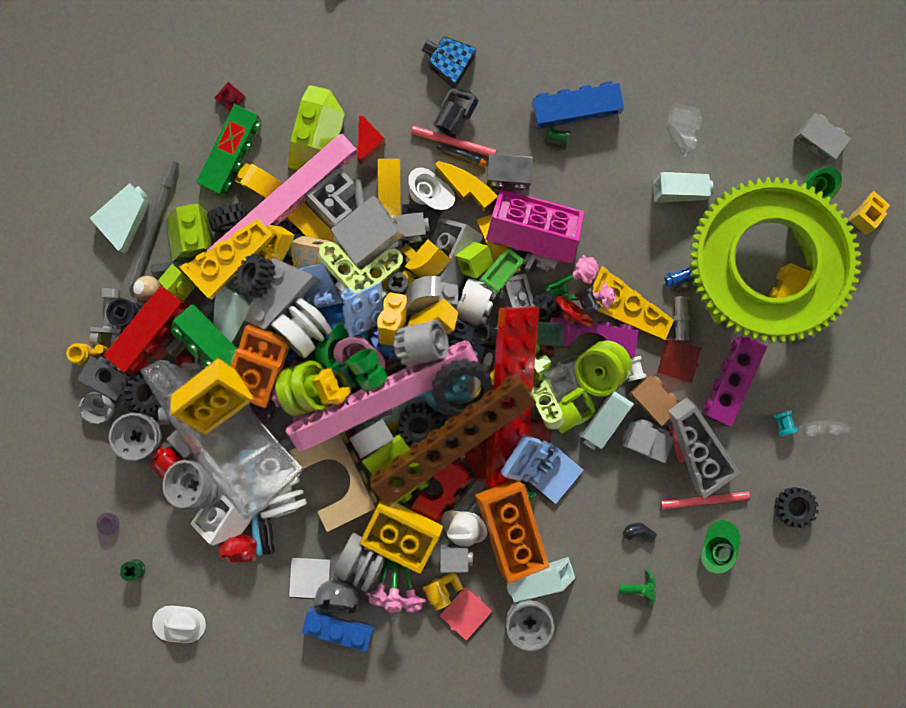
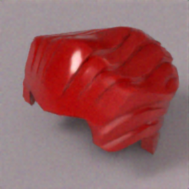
(238, 549)

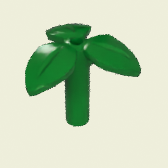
(647, 590)

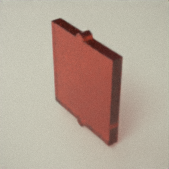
(679, 360)
(485, 458)

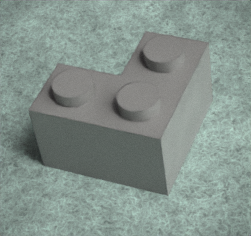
(329, 197)
(648, 441)

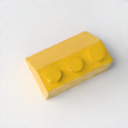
(210, 397)

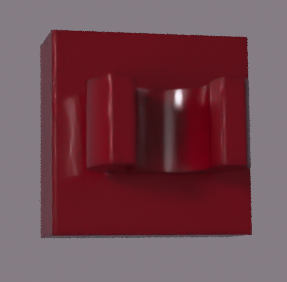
(229, 96)

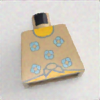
(306, 250)

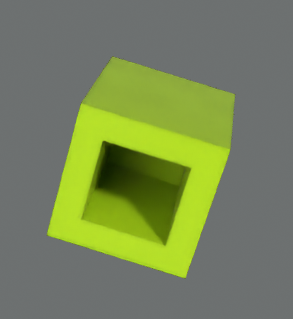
(474, 259)
(177, 282)

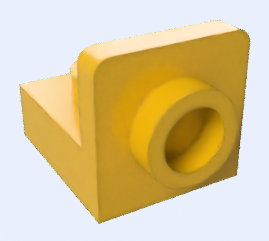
(328, 388)

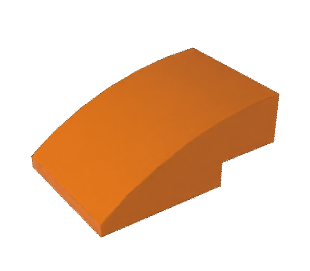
(260, 361)

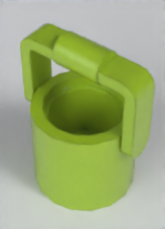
(570, 413)

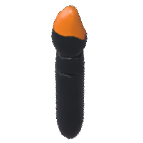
(475, 160)

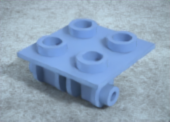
(324, 291)
(362, 309)
(555, 474)

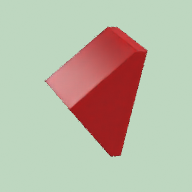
(368, 140)

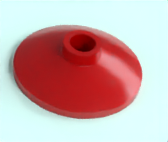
(572, 312)

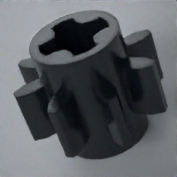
(547, 305)

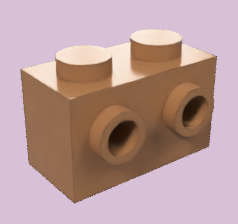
(654, 399)

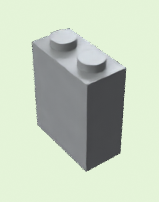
(366, 232)

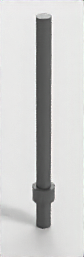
(167, 184)

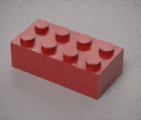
(146, 332)

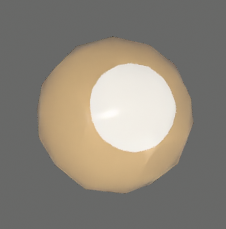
(145, 288)

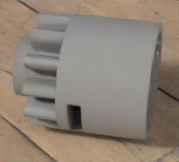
(421, 343)

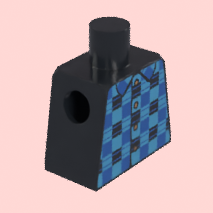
(449, 59)

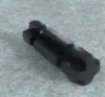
(266, 535)

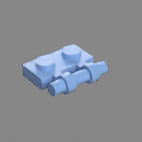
(525, 458)

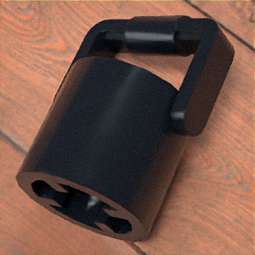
(453, 116)

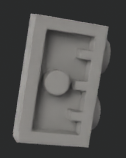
(515, 293)

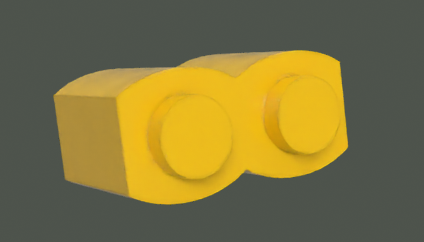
(392, 318)

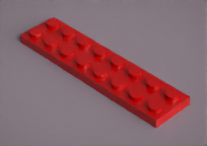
(514, 356)

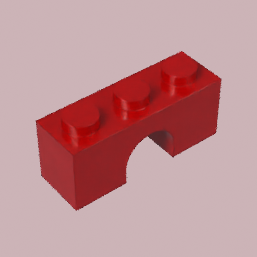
(451, 478)

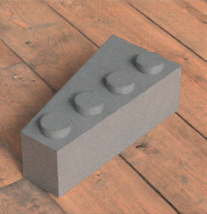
(703, 453)

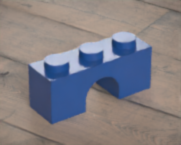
(343, 632)

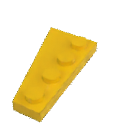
(219, 265)
(632, 307)

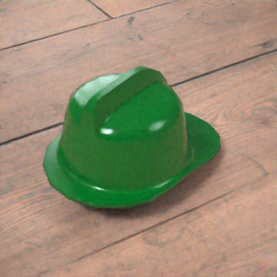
(825, 180)
(325, 349)
(720, 546)

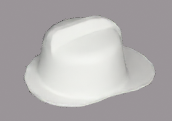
(430, 190)
(464, 527)
(179, 624)

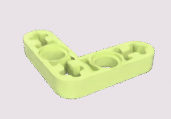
(355, 275)
(542, 393)

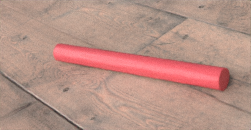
(452, 141)
(698, 501)

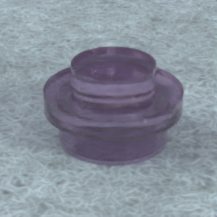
(107, 523)

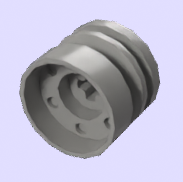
(124, 429)
(190, 486)
(358, 562)
(533, 635)

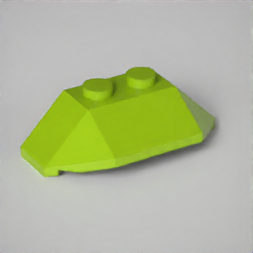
(315, 126)

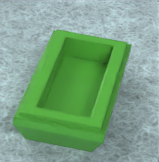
(502, 270)

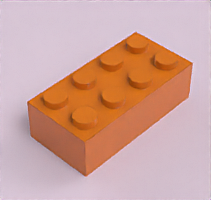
(512, 530)

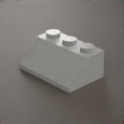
(451, 239)

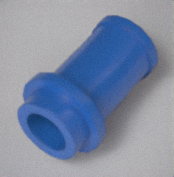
(674, 279)

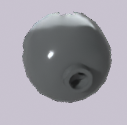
(337, 596)

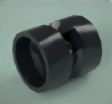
(121, 312)

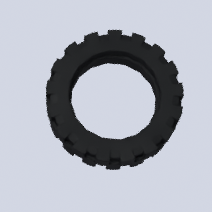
(455, 370)

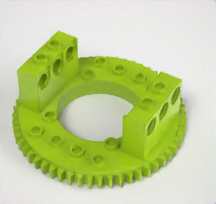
(819, 234)

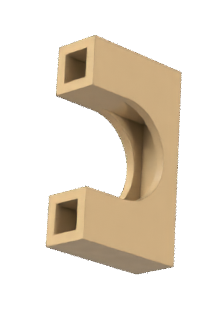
(358, 498)

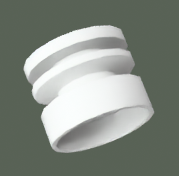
(302, 327)
(285, 502)

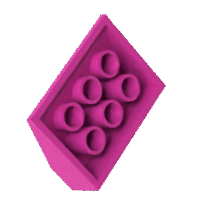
(535, 226)

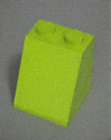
(188, 232)
(384, 456)

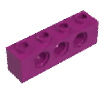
(753, 352)

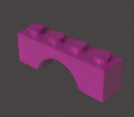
(622, 335)

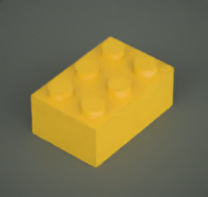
(401, 535)

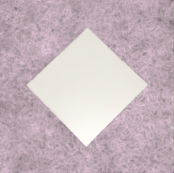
(307, 576)

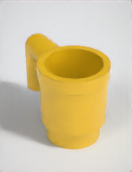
(80, 353)
(437, 591)

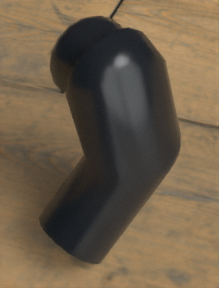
(639, 529)

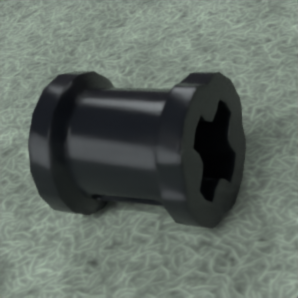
(587, 300)

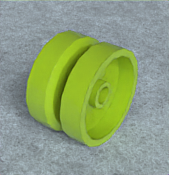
(603, 368)
(296, 389)

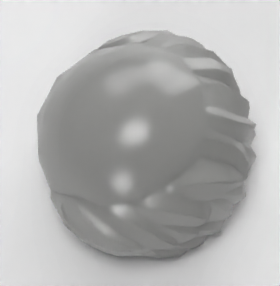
(96, 408)

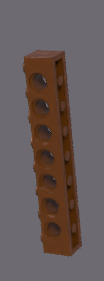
(448, 451)

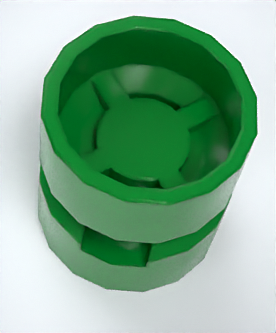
(367, 369)

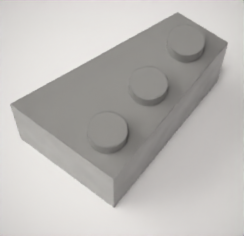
(286, 289)

